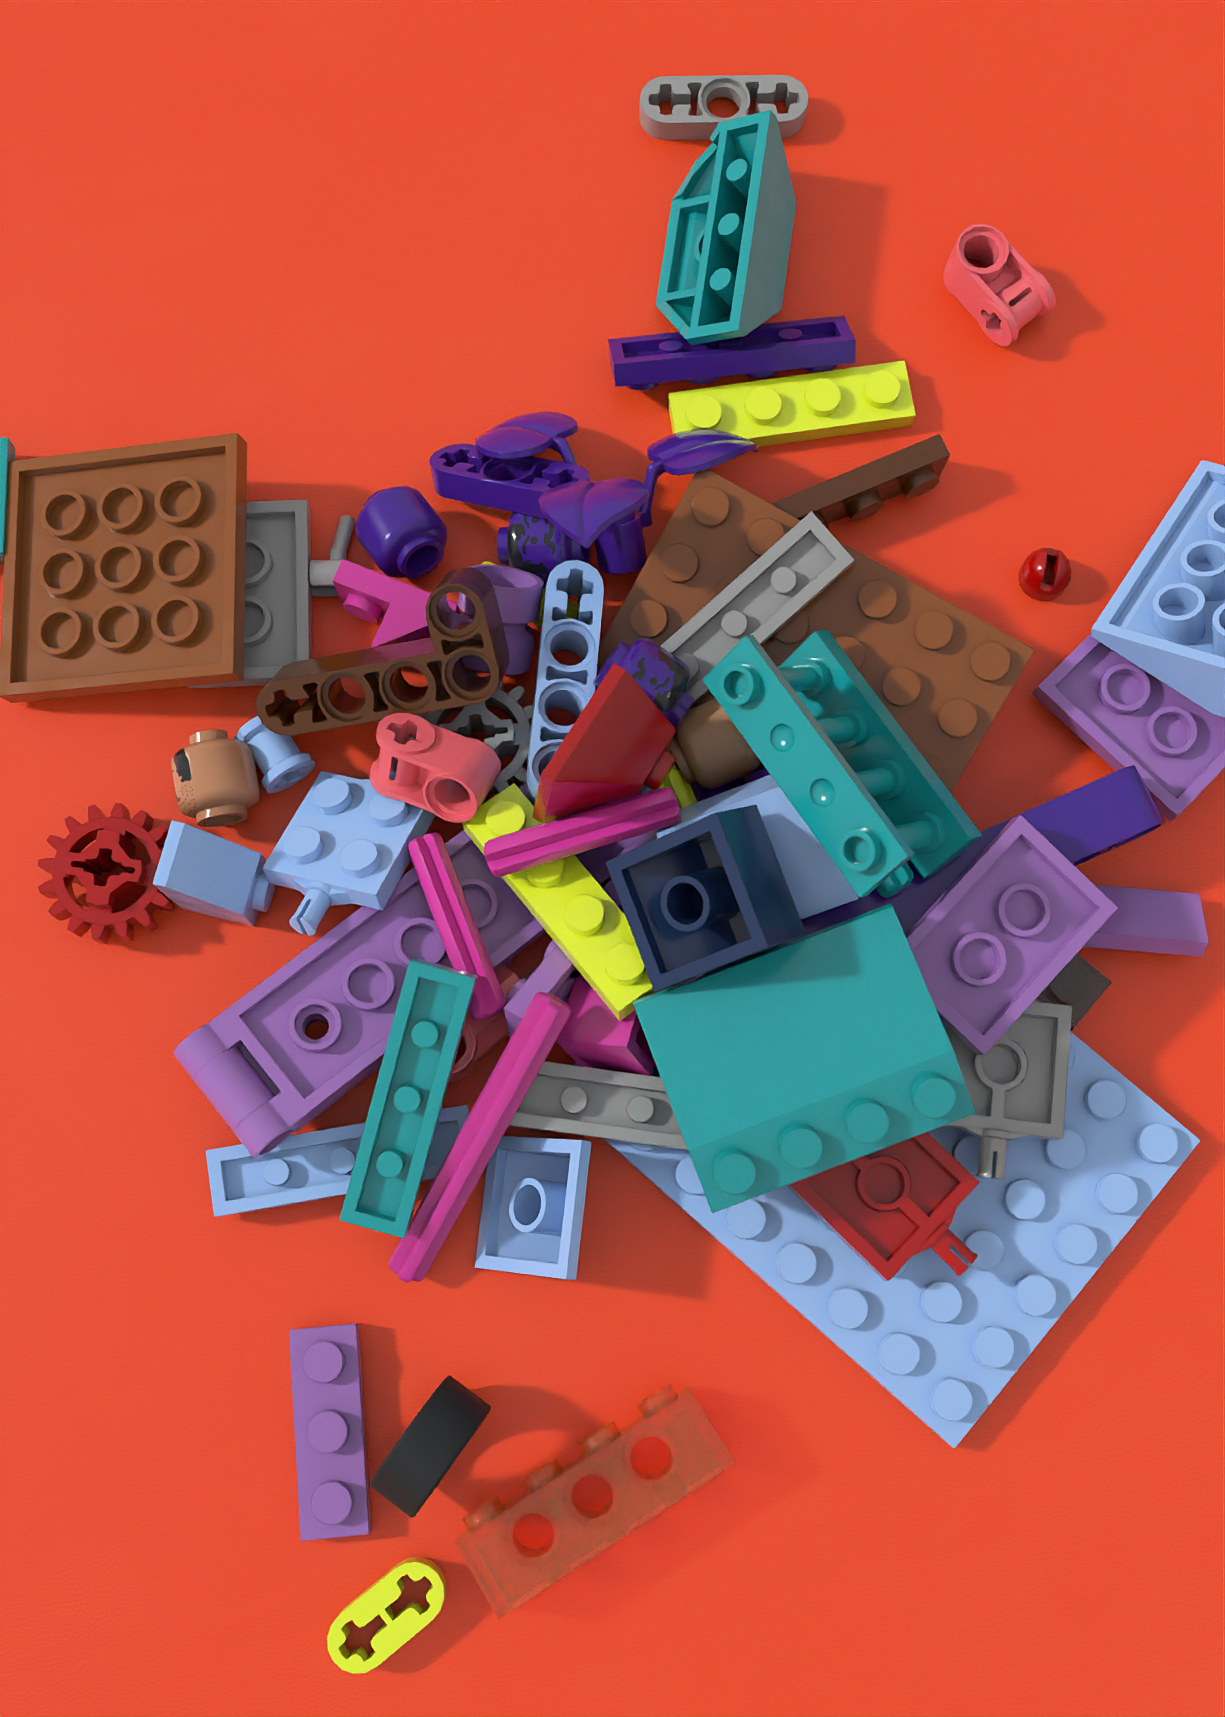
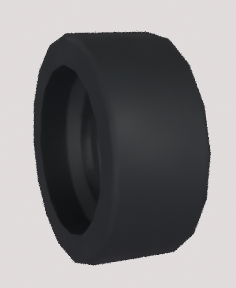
(430, 1446)

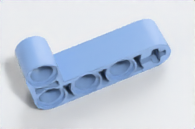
(557, 683)

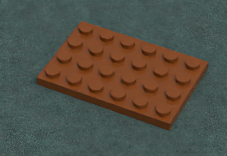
(920, 654)

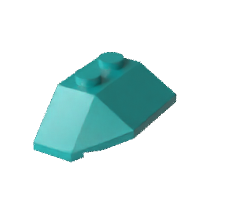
(729, 234)

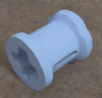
(275, 756)

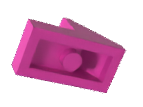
(375, 595)

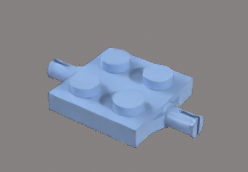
(344, 847)

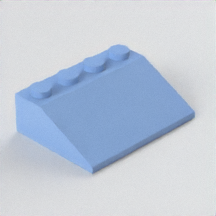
(1173, 597)

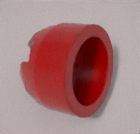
(1033, 571)

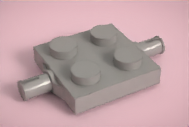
(1017, 1084)

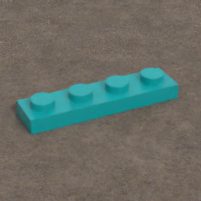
(408, 1097)

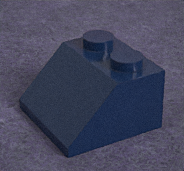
(705, 896)

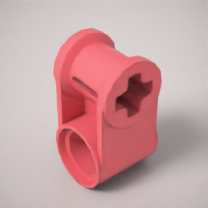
(998, 289)
(434, 770)

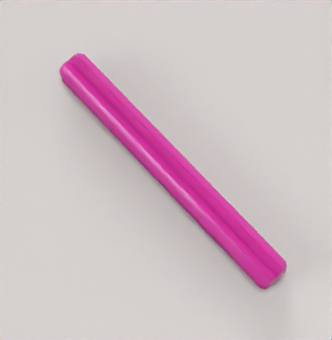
(480, 1136)

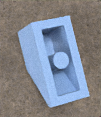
(213, 875)

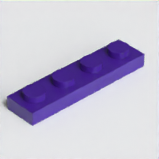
(771, 347)

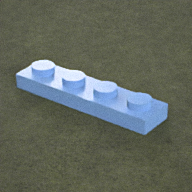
(305, 1166)

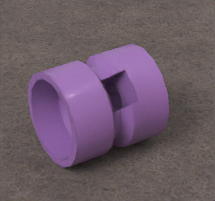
(519, 604)

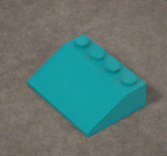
(803, 1057)

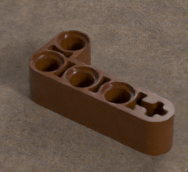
(380, 668)

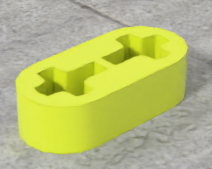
(398, 1627)

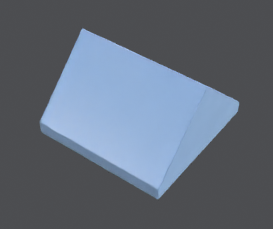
(534, 1207)

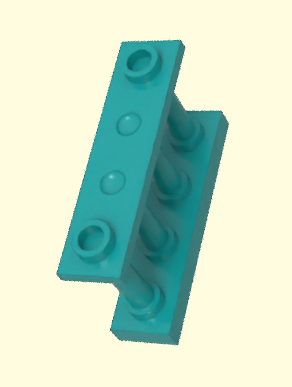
(841, 760)

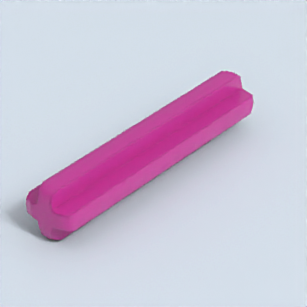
(582, 832)
(456, 922)

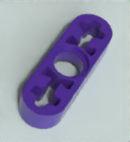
(503, 484)

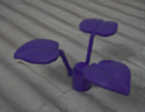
(609, 507)

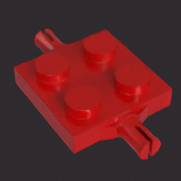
(894, 1204)

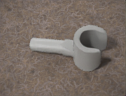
(323, 571)

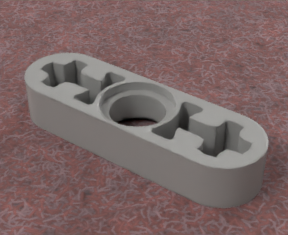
(739, 88)

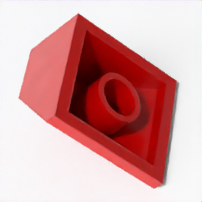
(608, 753)

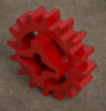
(107, 900)

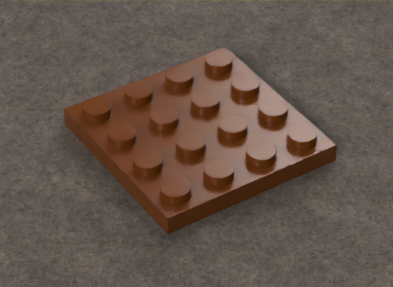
(125, 569)

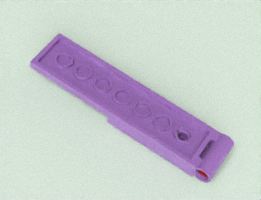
(256, 1052)

